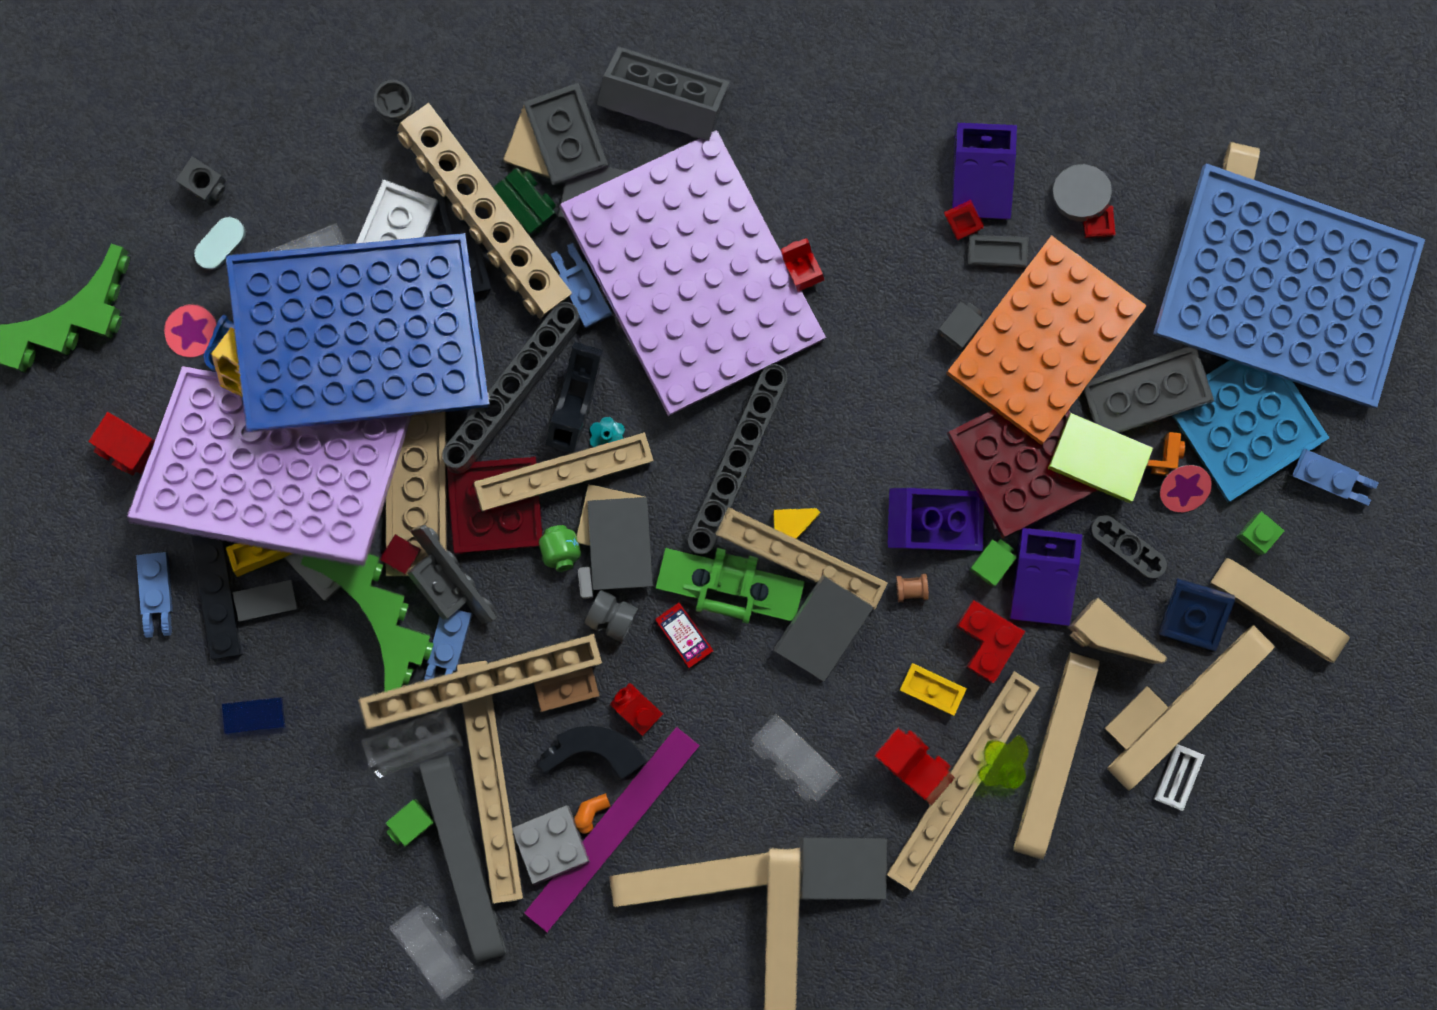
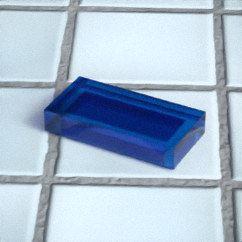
(253, 715)

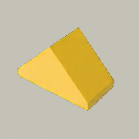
(794, 521)

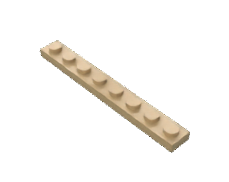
(491, 796)
(947, 808)

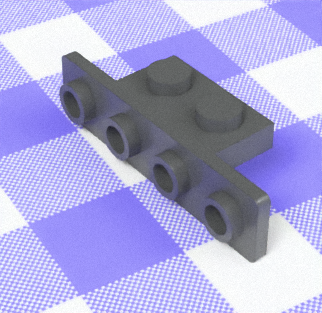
(443, 580)

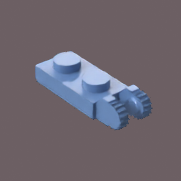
(584, 288)
(1331, 476)
(154, 591)
(448, 643)

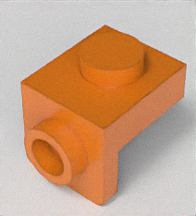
(1172, 452)

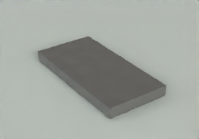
(1149, 391)

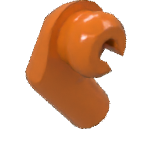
(587, 810)

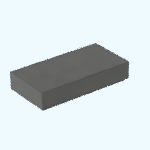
(997, 251)
(265, 600)

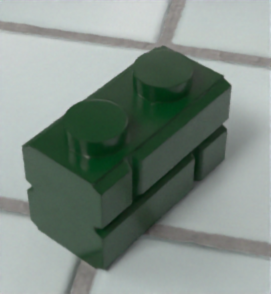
(525, 202)

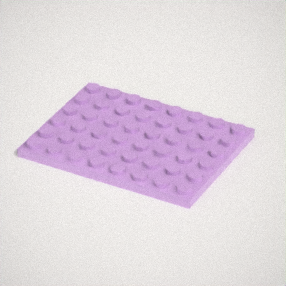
(692, 272)
(271, 489)

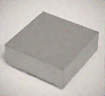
(585, 583)

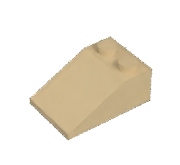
(1106, 631)

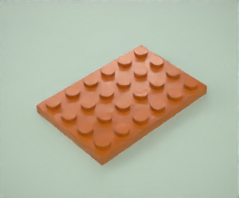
(1046, 340)

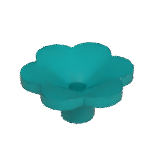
(598, 430)

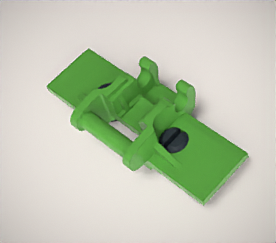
(733, 575)

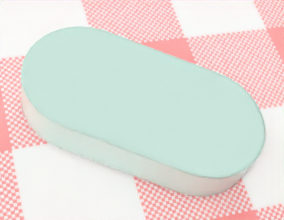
(219, 243)

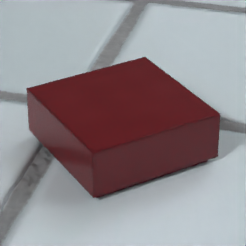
(400, 554)

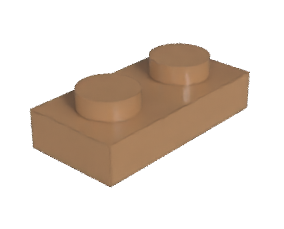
(566, 689)

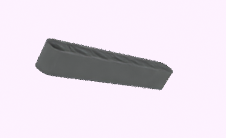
(513, 373)
(747, 448)
(462, 858)

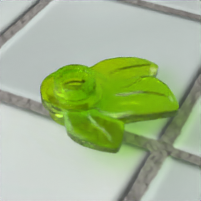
(1002, 760)

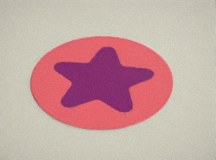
(189, 330)
(1185, 488)

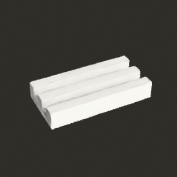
(1168, 772)

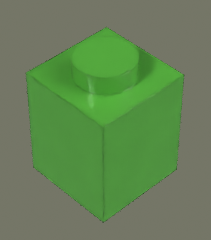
(1260, 533)
(993, 562)
(409, 823)

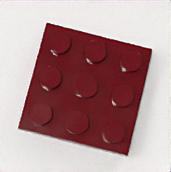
(497, 528)

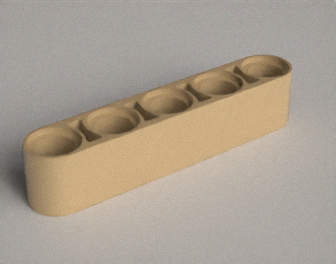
(1280, 610)

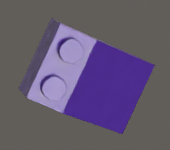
(935, 519)

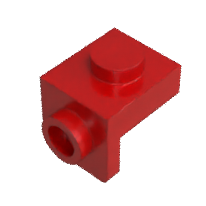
(802, 264)
(636, 708)

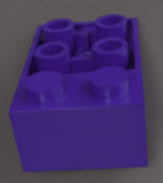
(985, 168)
(1045, 576)

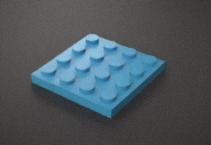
(1250, 428)

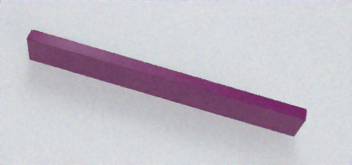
(614, 827)

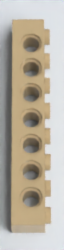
(428, 123)
(479, 681)

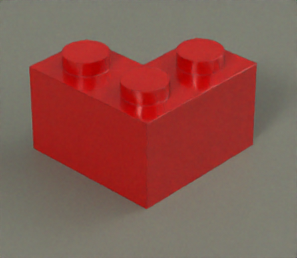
(123, 443)
(996, 636)
(908, 760)

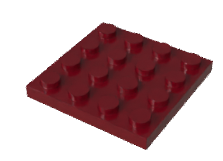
(1014, 471)

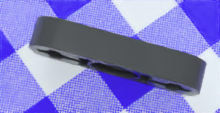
(1151, 553)

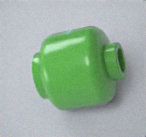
(559, 548)

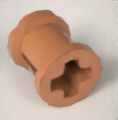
(912, 588)

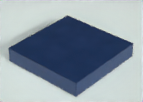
(1196, 614)

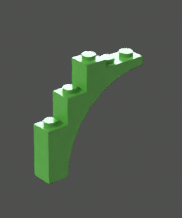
(57, 330)
(382, 608)

